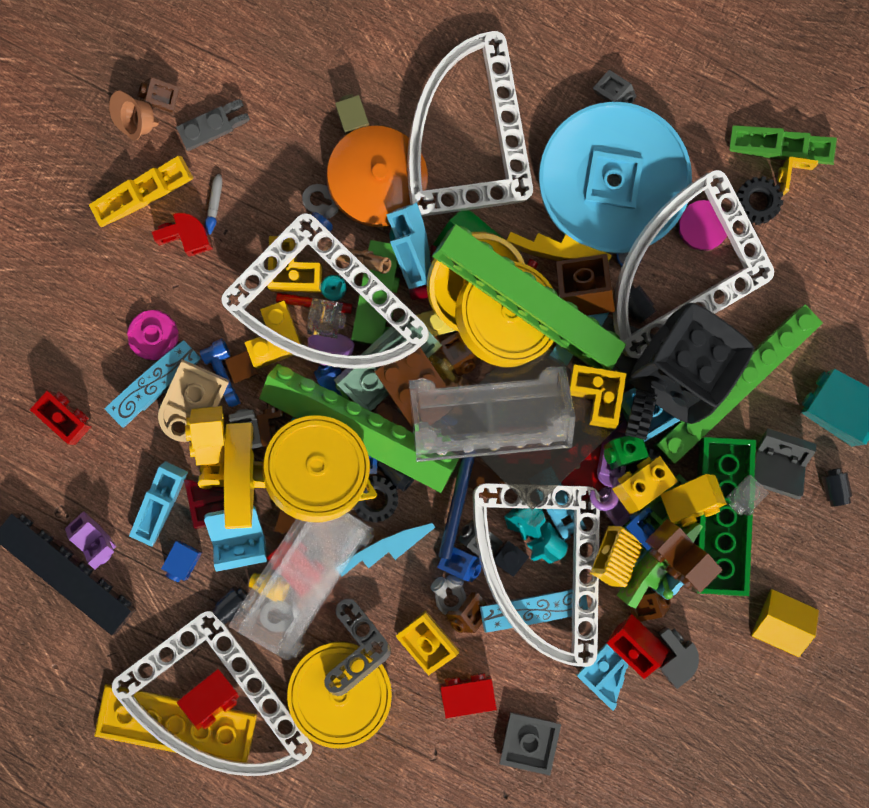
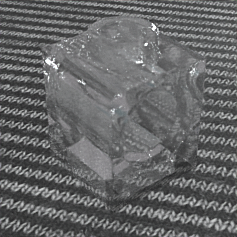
(325, 318)

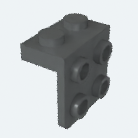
(782, 463)

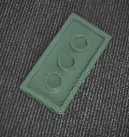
(362, 383)

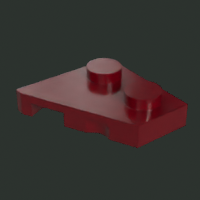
(203, 501)

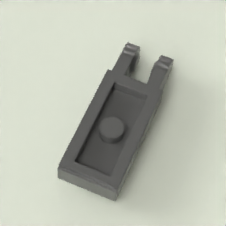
(211, 125)

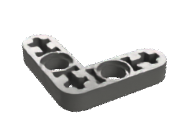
(367, 646)

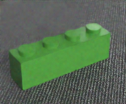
(368, 323)

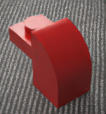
(189, 230)

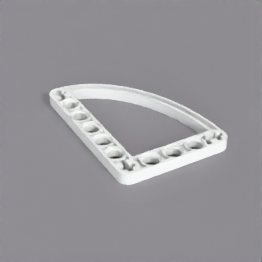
(504, 129)
(337, 249)
(750, 264)
(579, 563)
(242, 678)

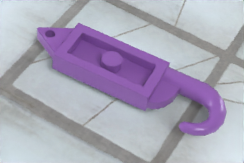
(605, 474)

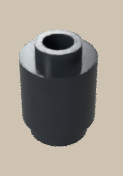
(640, 304)
(837, 487)
(229, 604)

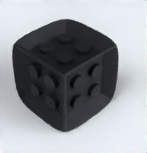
(692, 363)

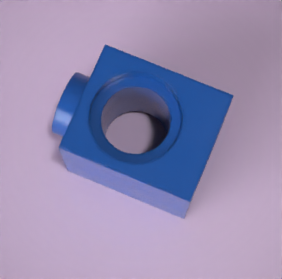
(181, 561)

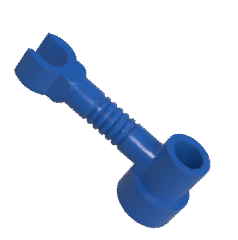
(214, 355)

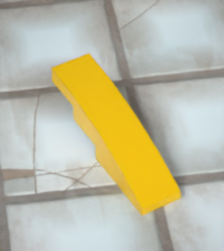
(141, 191)
(551, 249)
(238, 476)

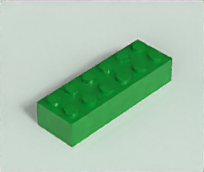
(727, 534)

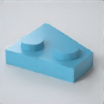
(605, 675)

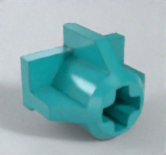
(525, 521)
(549, 546)

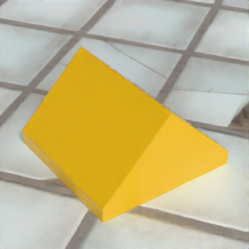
(786, 623)
(427, 643)

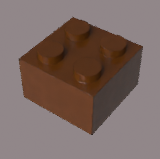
(587, 284)

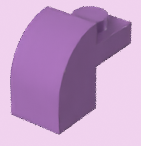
(90, 539)

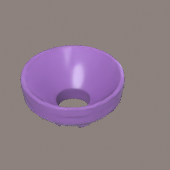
(341, 345)

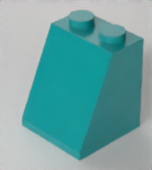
(840, 407)

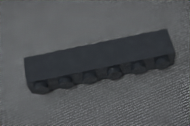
(65, 573)

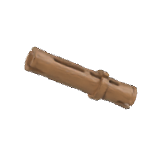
(367, 258)

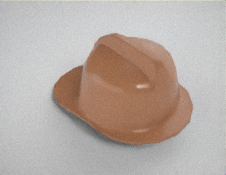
(131, 115)

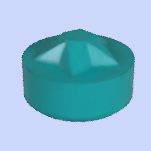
(333, 287)

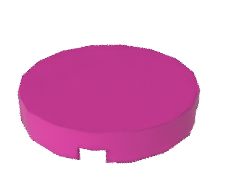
(701, 227)
(152, 334)

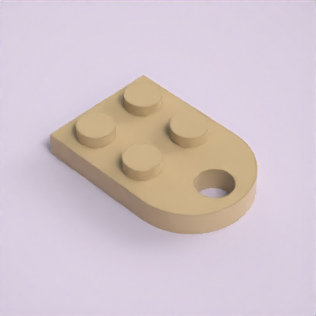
(189, 390)

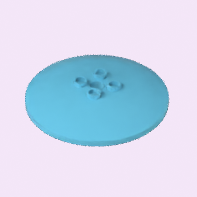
(608, 141)

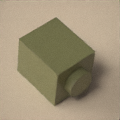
(351, 113)

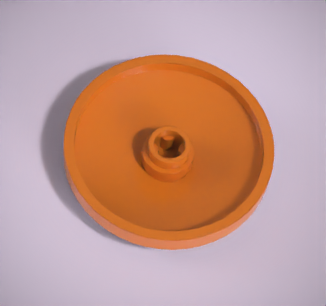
(371, 175)

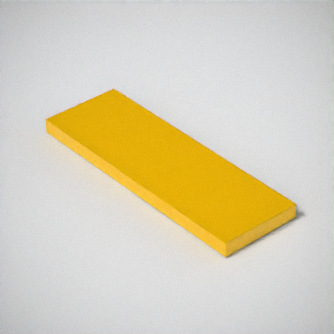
(226, 738)

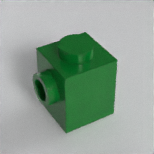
(624, 452)

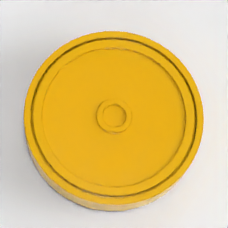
(495, 331)
(316, 468)
(331, 718)

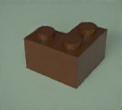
(683, 558)

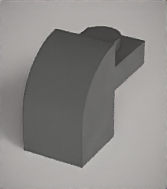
(682, 662)

